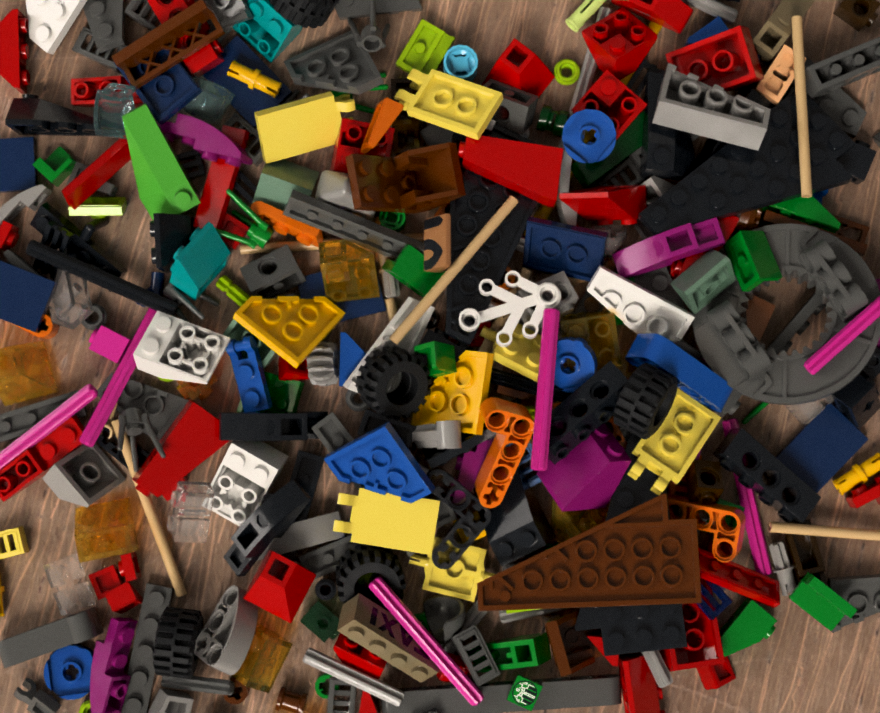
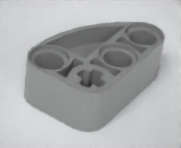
(228, 632)

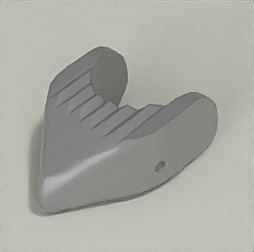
(336, 190)

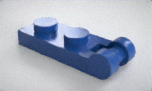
(249, 374)

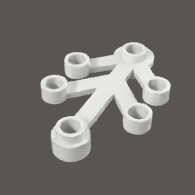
(513, 305)

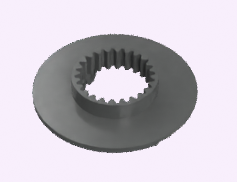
(781, 379)

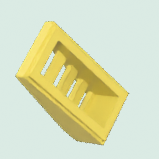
(19, 540)

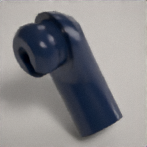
(156, 284)

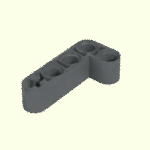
(50, 637)

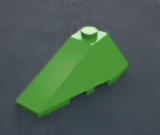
(157, 169)

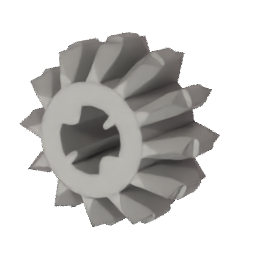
(324, 364)

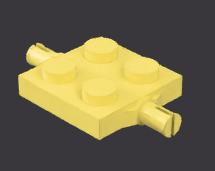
(520, 355)
(461, 578)

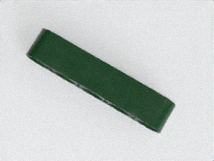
(625, 145)

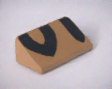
(437, 243)

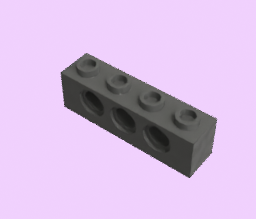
(843, 68)

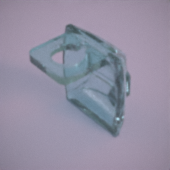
(211, 103)
(110, 107)

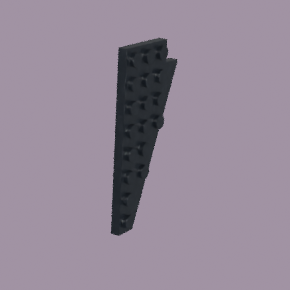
(750, 179)
(468, 217)
(639, 626)

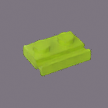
(425, 49)

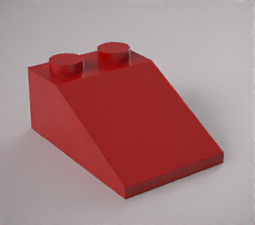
(721, 60)
(608, 203)

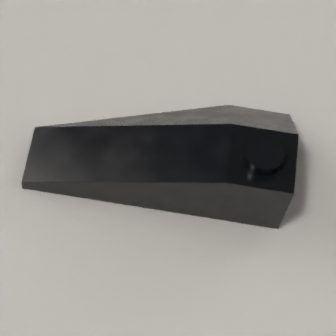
(40, 117)
(664, 150)

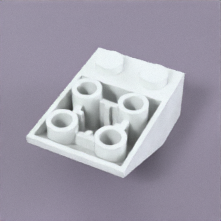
(179, 350)
(244, 478)

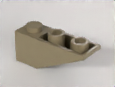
(778, 28)

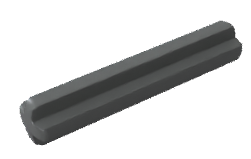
(200, 684)

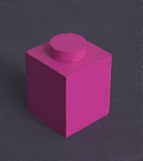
(109, 343)

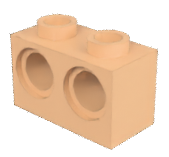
(778, 76)

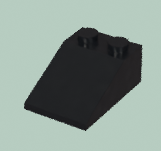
(517, 523)

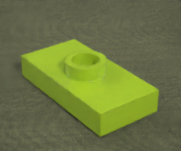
(100, 207)

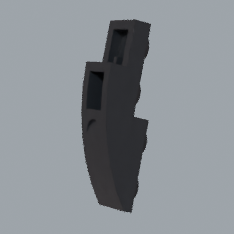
(269, 425)
(264, 525)

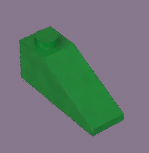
(807, 211)
(746, 627)
(516, 652)

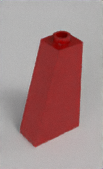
(517, 165)
(186, 445)

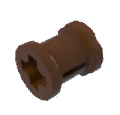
(235, 698)
(291, 701)

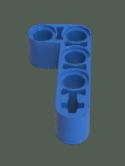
(691, 374)

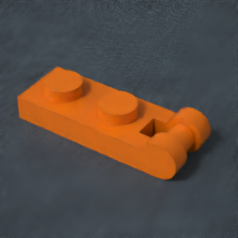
(282, 224)

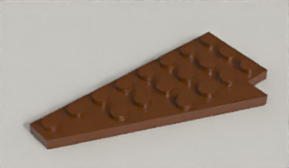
(617, 563)

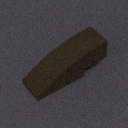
(406, 127)
(805, 556)

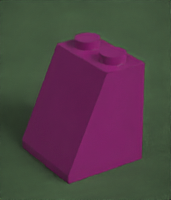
(588, 473)

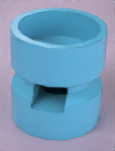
(461, 62)

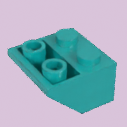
(267, 30)
(199, 261)

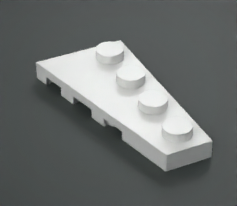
(637, 306)
(410, 340)

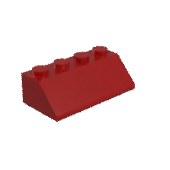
(702, 640)
(638, 685)

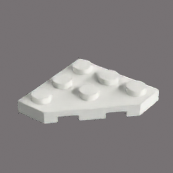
(51, 21)

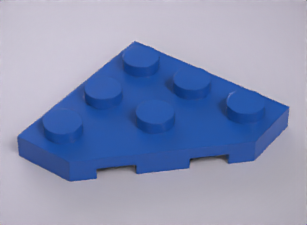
(381, 465)

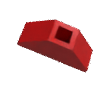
(667, 13)
(14, 50)

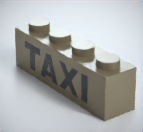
(385, 637)

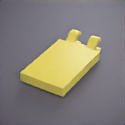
(450, 102)
(301, 125)
(675, 443)
(389, 521)

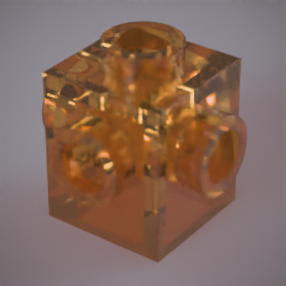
(201, 391)

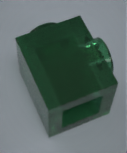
(322, 621)

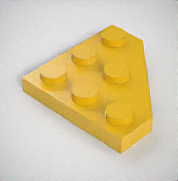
(290, 324)
(459, 394)

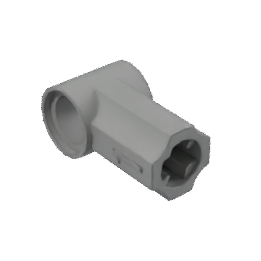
(439, 435)

